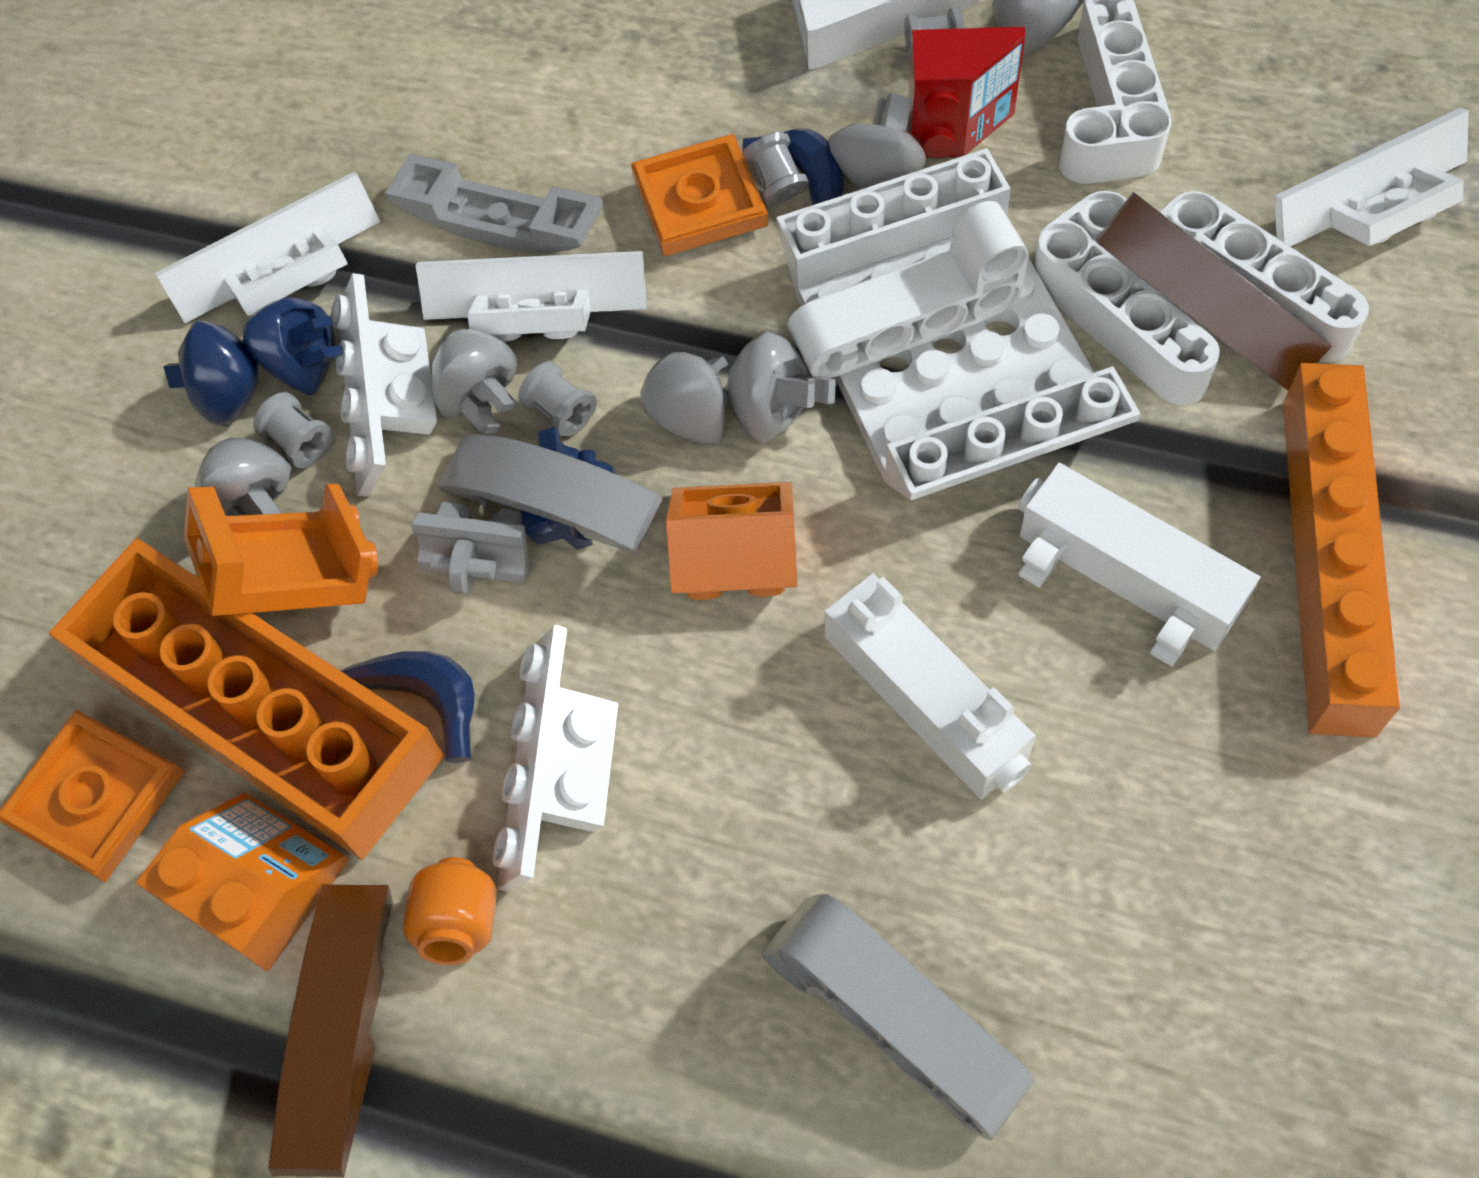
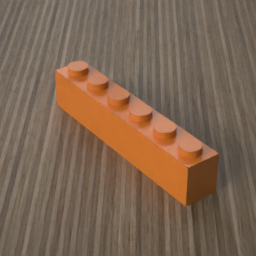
(1339, 553)

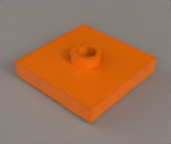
(699, 195)
(90, 795)

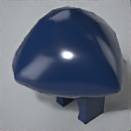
(292, 342)
(215, 372)

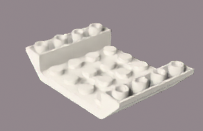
(964, 409)

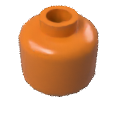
(450, 911)

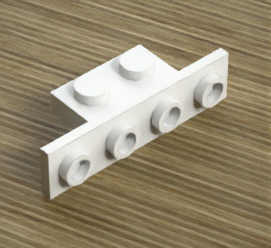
(1382, 187)
(273, 254)
(532, 292)
(384, 382)
(558, 761)

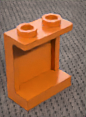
(279, 557)

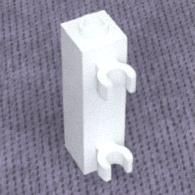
(1134, 557)
(930, 687)

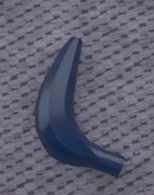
(815, 160)
(432, 678)

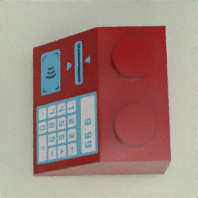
(962, 86)

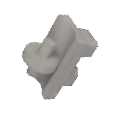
(471, 547)

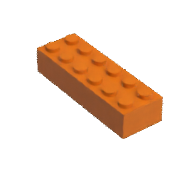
(250, 698)

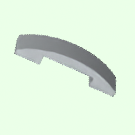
(492, 214)
(552, 487)

